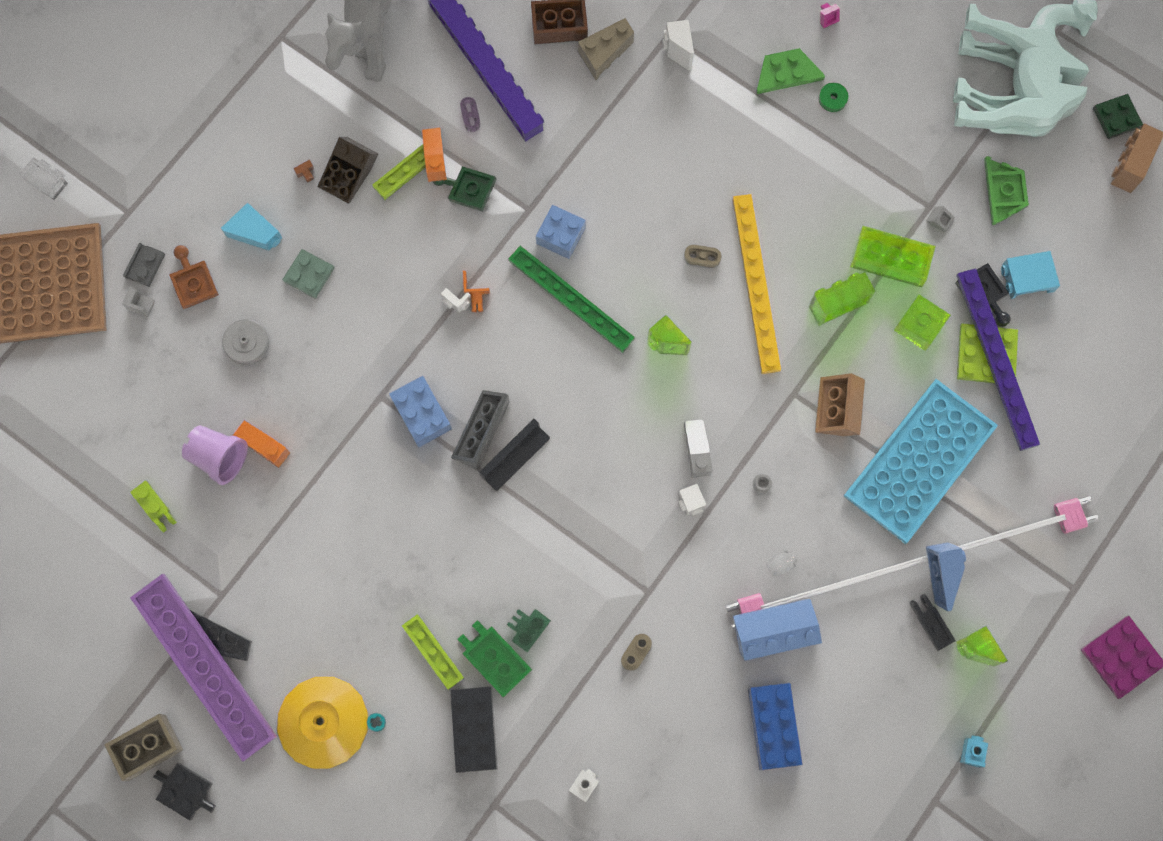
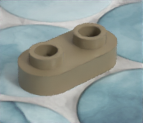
(702, 254)
(636, 652)

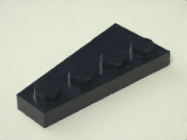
(226, 641)

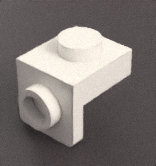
(452, 301)

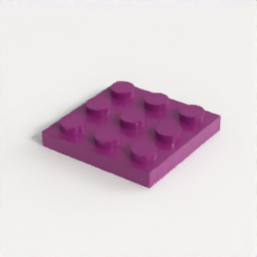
(1123, 657)

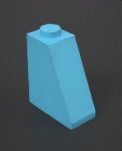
(252, 229)

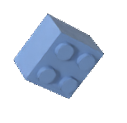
(560, 231)

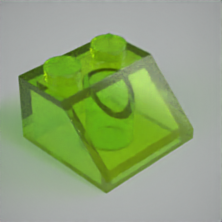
(668, 338)
(981, 647)

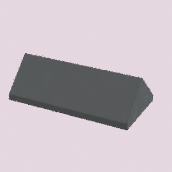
(481, 428)

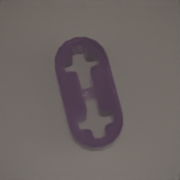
(466, 115)

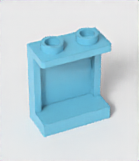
(1030, 274)

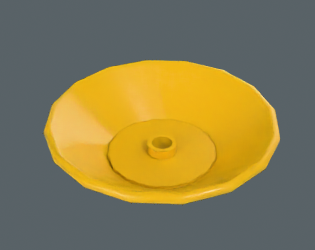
(342, 728)

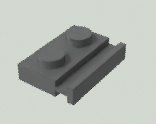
(144, 264)

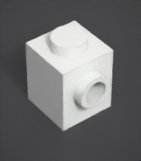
(691, 500)
(584, 784)

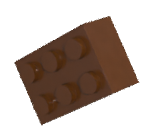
(559, 21)

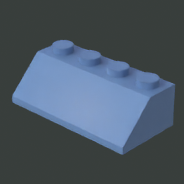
(777, 629)

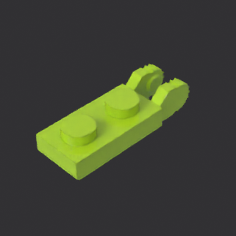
(152, 504)

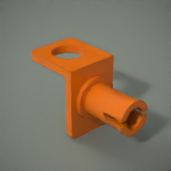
(476, 295)

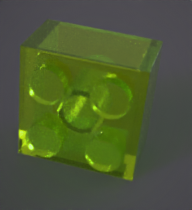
(922, 322)

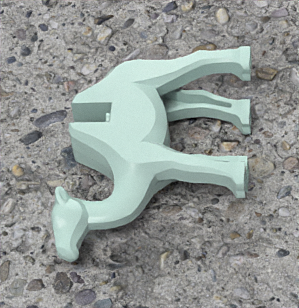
(1043, 75)

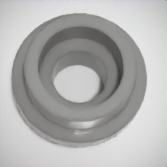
(762, 477)

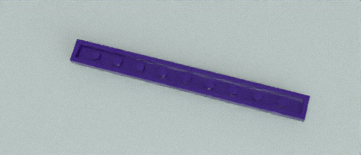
(998, 360)

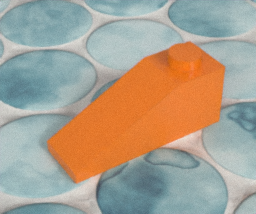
(434, 154)
(262, 444)

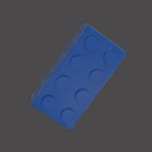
(775, 726)

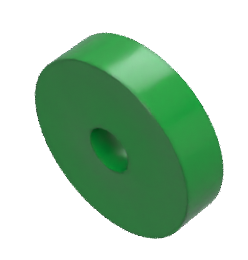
(836, 90)

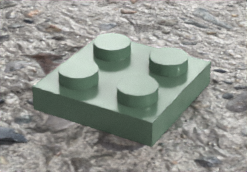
(308, 273)

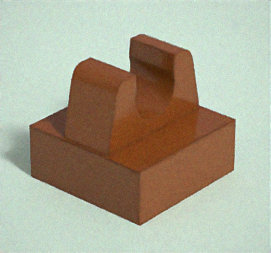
(304, 170)

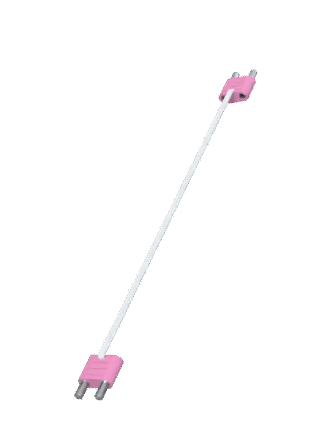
(1068, 513)

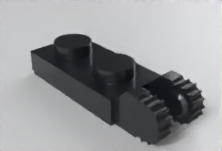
(933, 623)

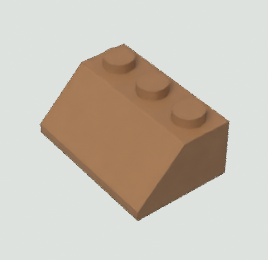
(840, 405)

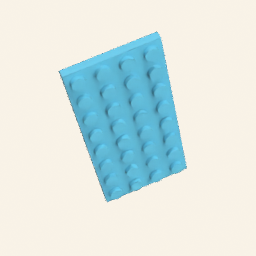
(920, 461)

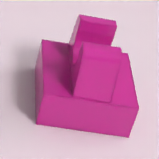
(829, 15)

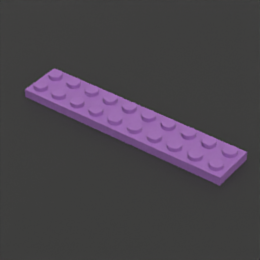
(203, 667)

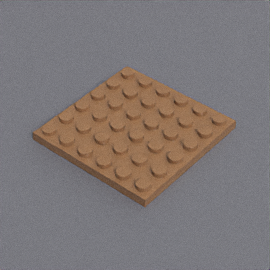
(51, 283)

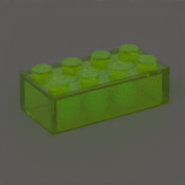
(892, 256)

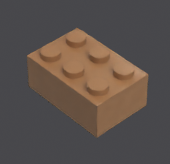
(1136, 158)

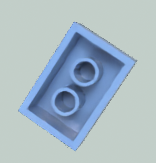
(420, 411)

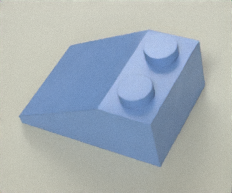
(946, 572)

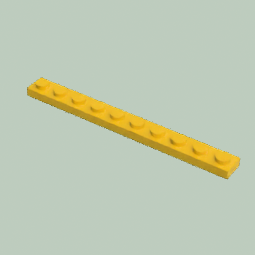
(756, 284)

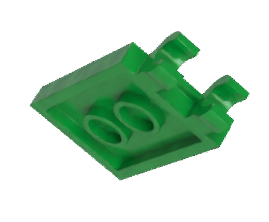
(494, 659)

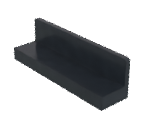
(514, 455)

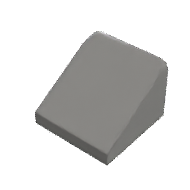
(940, 218)

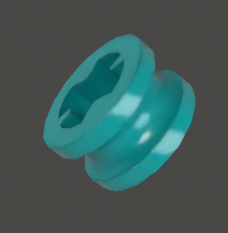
(374, 716)

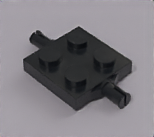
(184, 791)

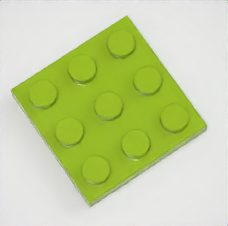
(971, 357)

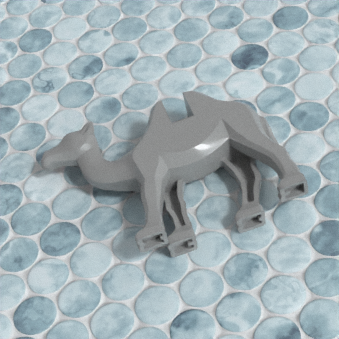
(358, 35)

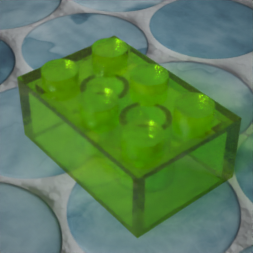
(841, 298)

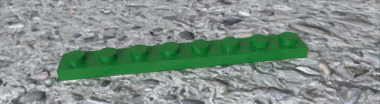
(571, 299)

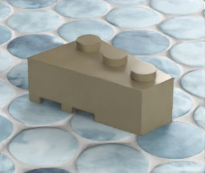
(605, 46)

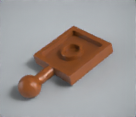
(192, 282)

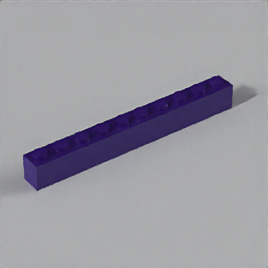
(488, 67)

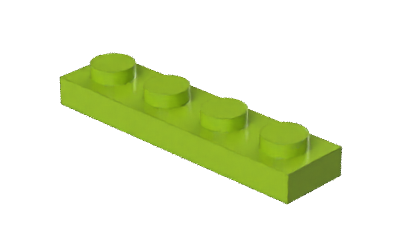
(401, 173)
(433, 652)

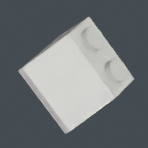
(679, 43)

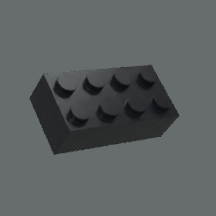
(473, 729)

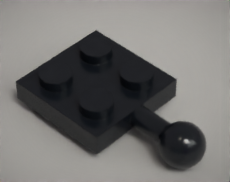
(994, 292)

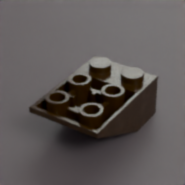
(347, 169)

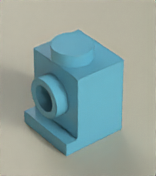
(969, 757)

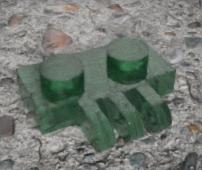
(528, 628)

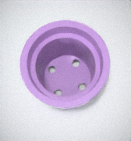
(215, 453)

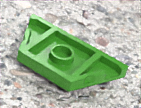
(787, 70)
(1005, 189)

